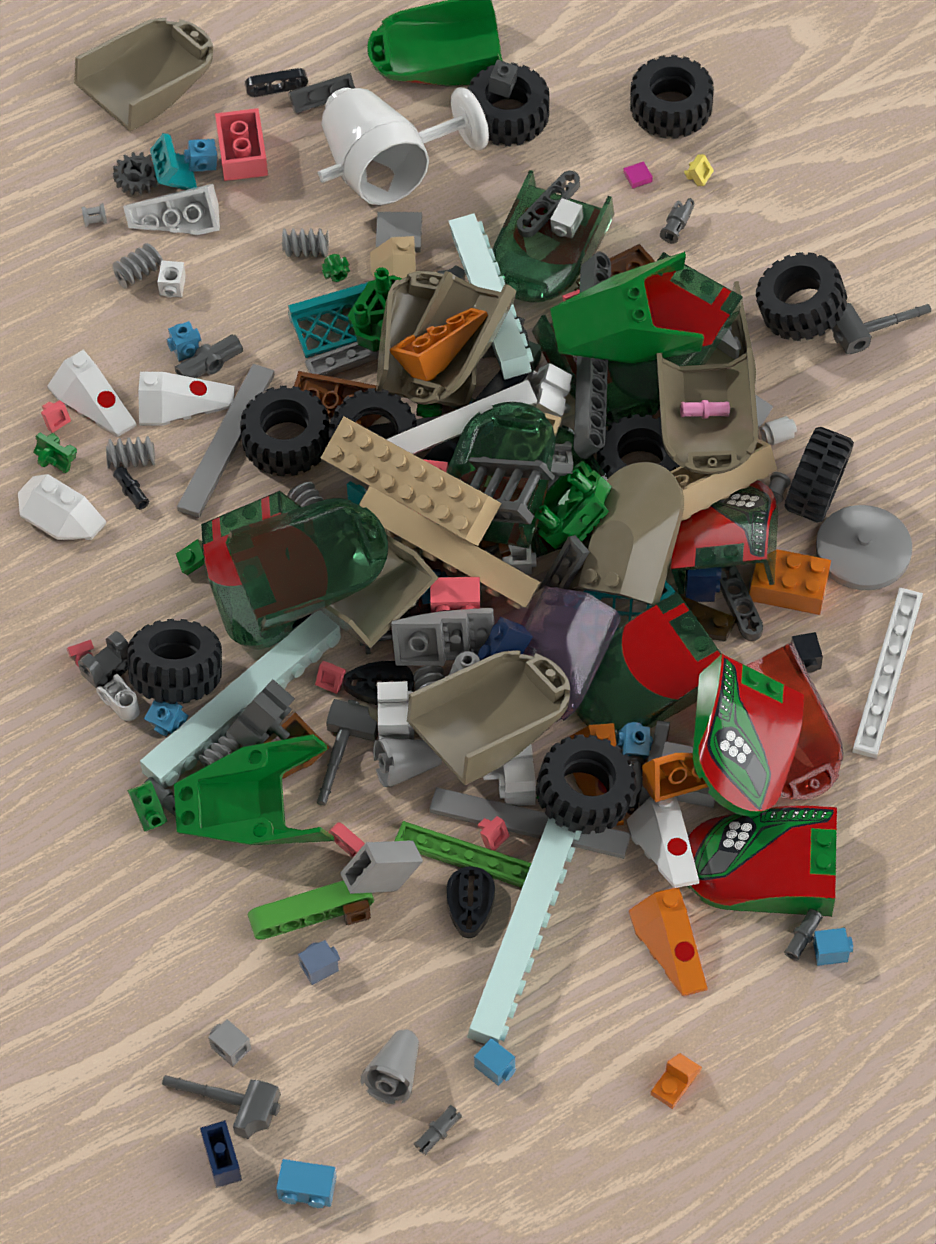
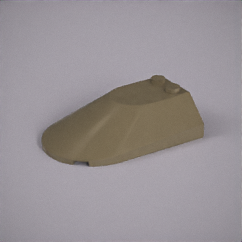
(450, 299)
(716, 442)
(636, 537)

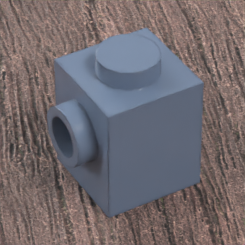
(319, 961)

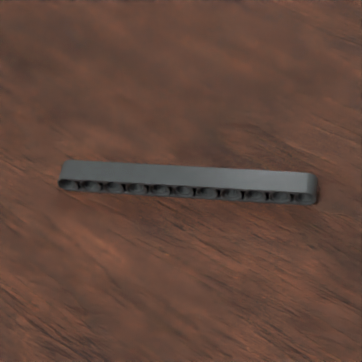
(591, 375)

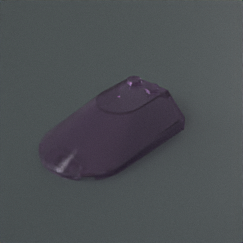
(571, 632)

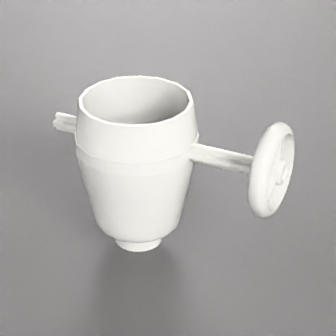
(368, 129)

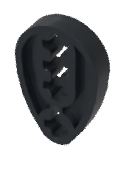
(369, 674)
(482, 899)

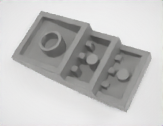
(440, 635)

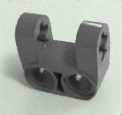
(107, 663)

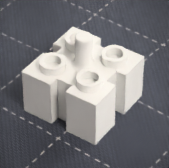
(549, 388)
(393, 709)
(517, 779)

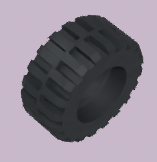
(671, 75)
(520, 123)
(792, 276)
(374, 403)
(278, 407)
(632, 436)
(818, 474)
(174, 661)
(594, 758)

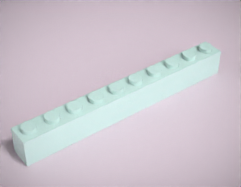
(483, 273)
(281, 663)
(523, 934)

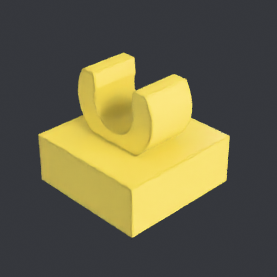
(699, 170)

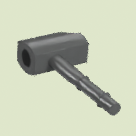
(856, 335)
(346, 720)
(256, 1105)

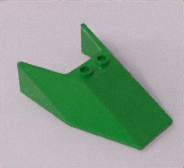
(616, 321)
(243, 795)

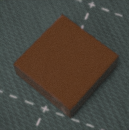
(356, 912)

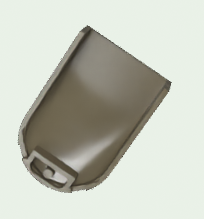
(144, 69)
(402, 315)
(397, 588)
(489, 711)

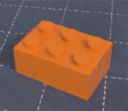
(798, 582)

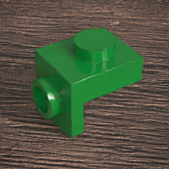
(191, 557)

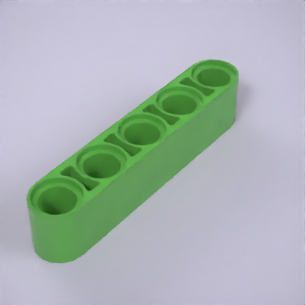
(303, 910)

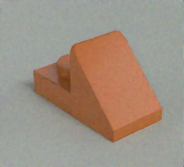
(675, 1080)

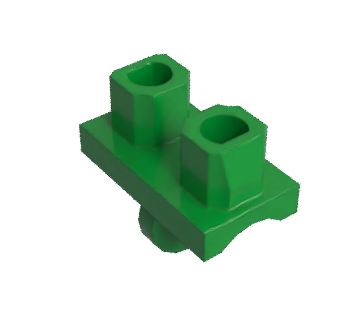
(51, 452)
(147, 806)

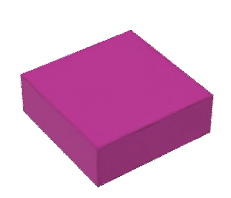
(638, 175)

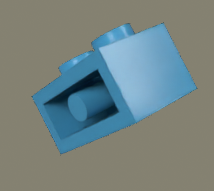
(306, 1183)

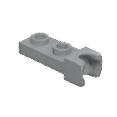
(562, 459)

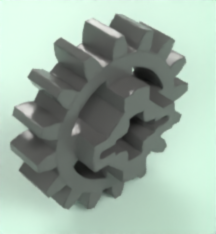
(135, 173)

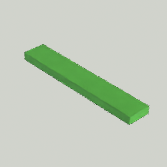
(465, 854)

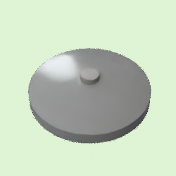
(865, 547)

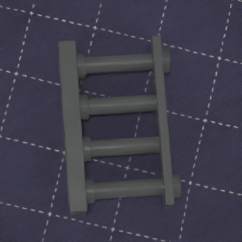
(498, 468)

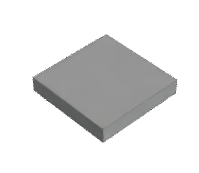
(399, 225)

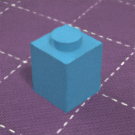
(832, 946)
(495, 1062)

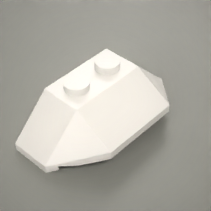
(58, 509)

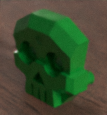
(368, 311)
(573, 505)

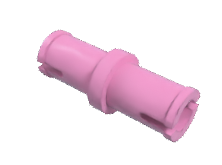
(704, 409)

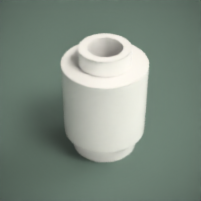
(778, 430)

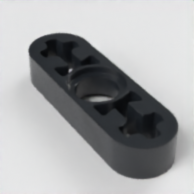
(260, 80)

